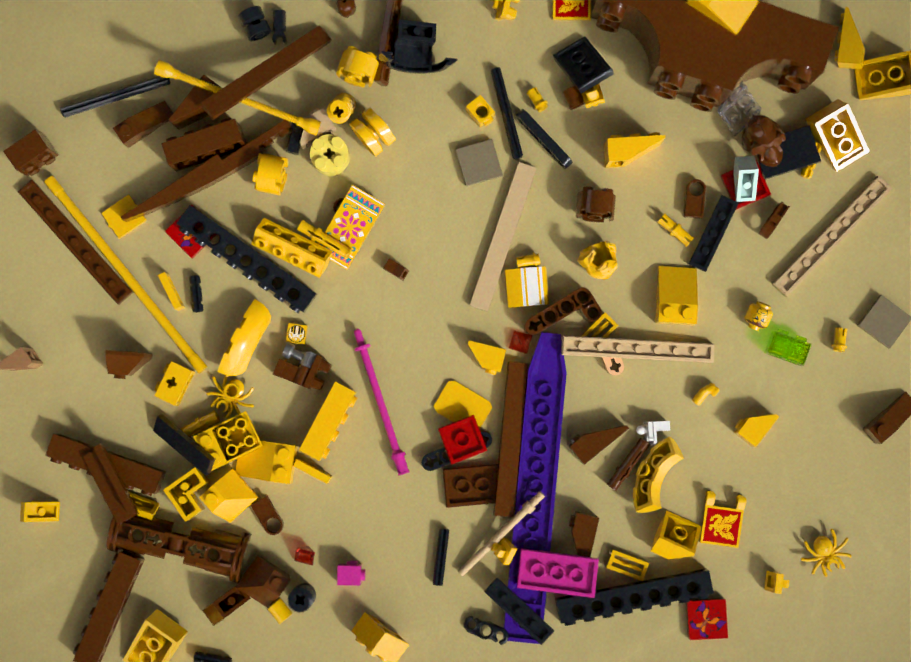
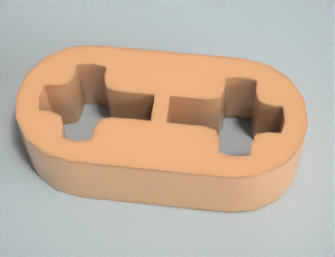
(607, 363)

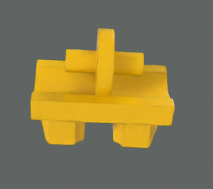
(504, 10)
(593, 96)

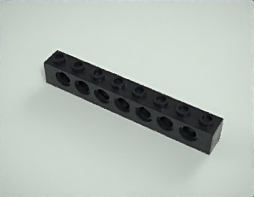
(192, 217)
(702, 591)

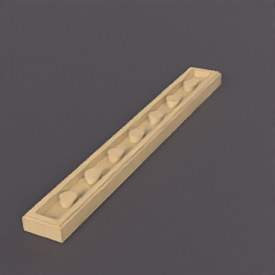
(503, 236)
(832, 236)
(637, 349)

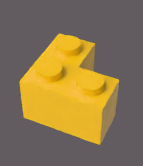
(183, 493)
(379, 639)

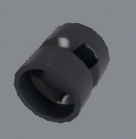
(255, 25)

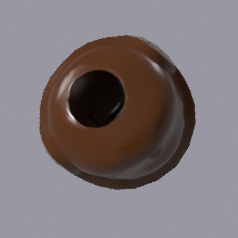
(346, 7)

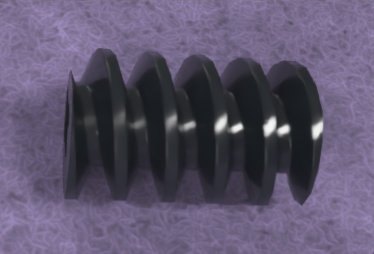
(303, 605)

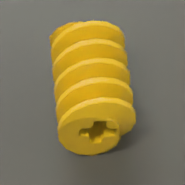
(341, 108)

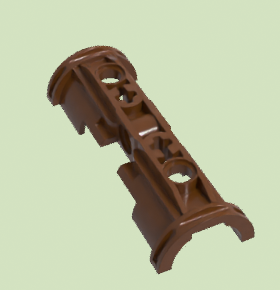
(229, 545)

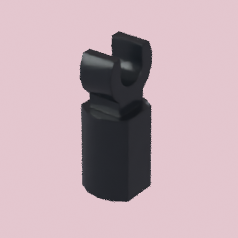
(279, 25)
(294, 140)

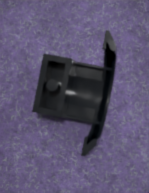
(414, 49)

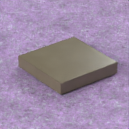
(479, 162)
(885, 321)

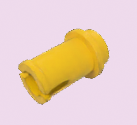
(536, 98)
(528, 260)
(840, 340)

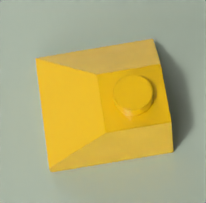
(228, 496)
(675, 537)

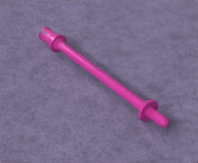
(397, 454)

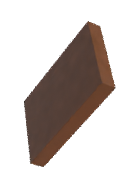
(470, 485)

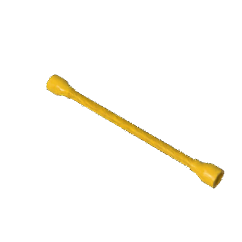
(166, 70)

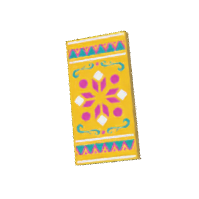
(353, 222)

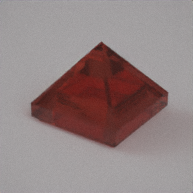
(520, 342)
(304, 555)

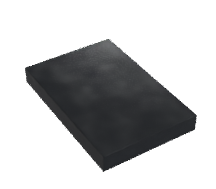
(583, 64)
(798, 152)

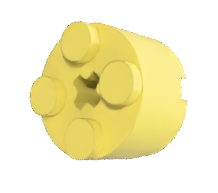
(321, 148)

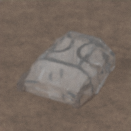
(738, 109)

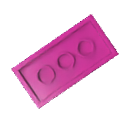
(557, 572)

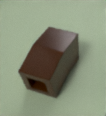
(396, 269)

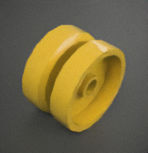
(374, 130)

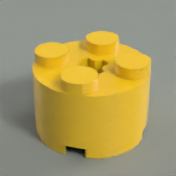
(357, 67)
(270, 174)

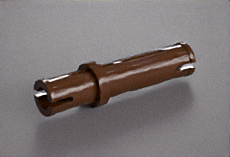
(627, 465)

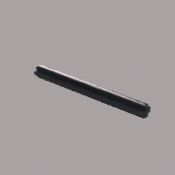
(113, 96)

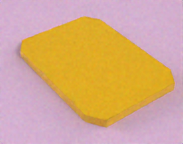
(460, 402)

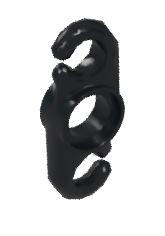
(477, 631)

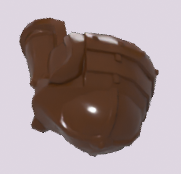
(764, 138)

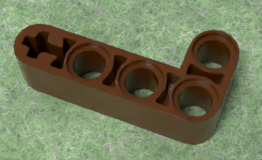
(560, 314)

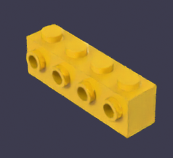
(291, 247)
(328, 421)

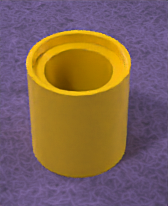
(280, 611)

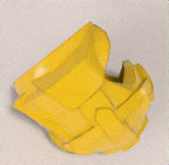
(599, 259)

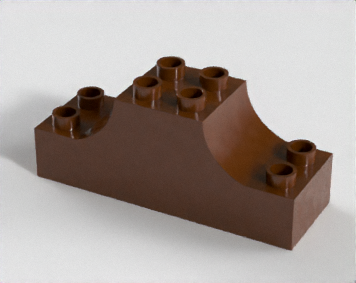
(706, 61)

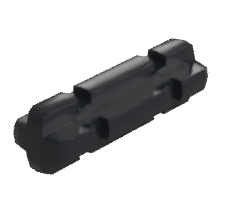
(196, 293)
(201, 657)

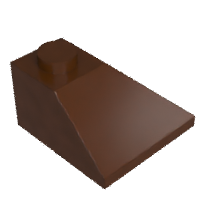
(125, 363)
(263, 581)

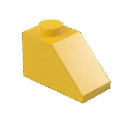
(488, 356)
(755, 428)

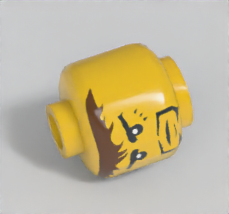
(758, 315)

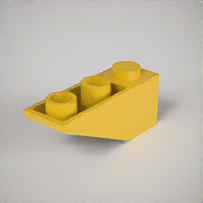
(851, 47)

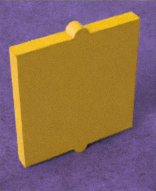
(114, 213)

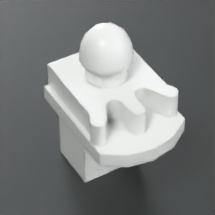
(650, 428)

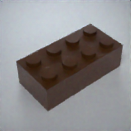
(203, 144)

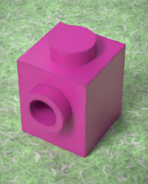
(350, 573)

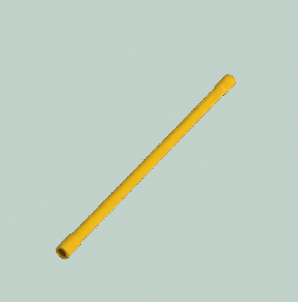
(193, 358)

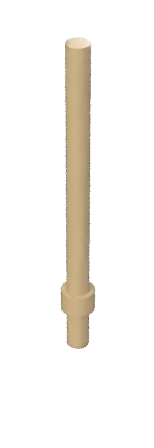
(528, 507)

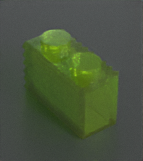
(787, 347)

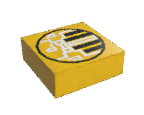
(296, 333)

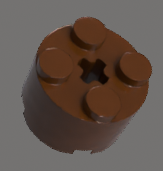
(595, 204)

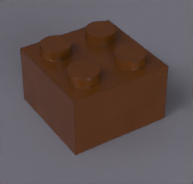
(31, 153)

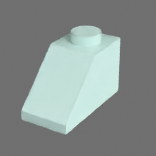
(745, 178)

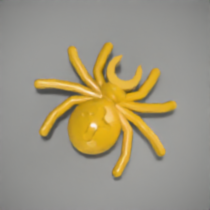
(230, 395)
(826, 553)

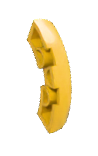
(245, 340)
(651, 475)

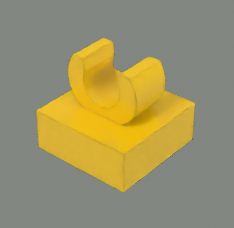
(504, 551)
(774, 582)

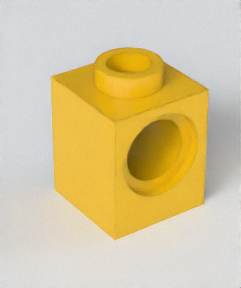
(480, 103)

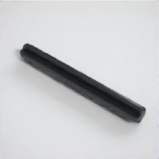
(506, 113)

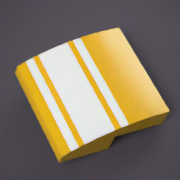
(527, 287)

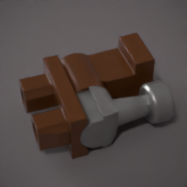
(306, 371)

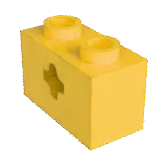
(182, 377)

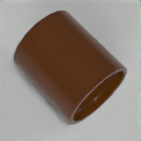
(573, 98)

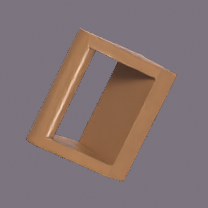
(21, 359)

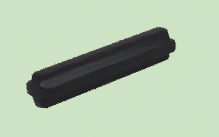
(440, 557)

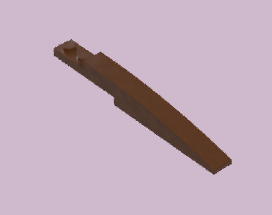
(208, 173)

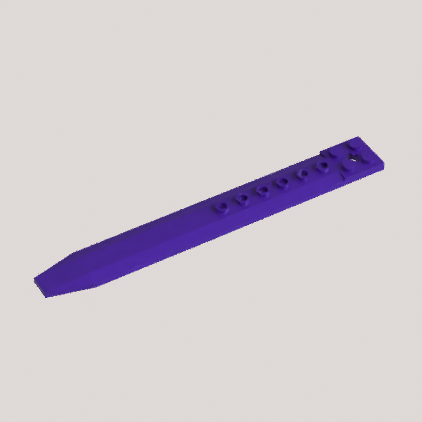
(538, 467)

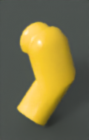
(704, 391)

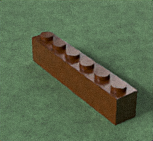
(131, 472)
(109, 607)

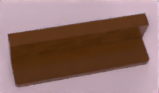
(110, 484)

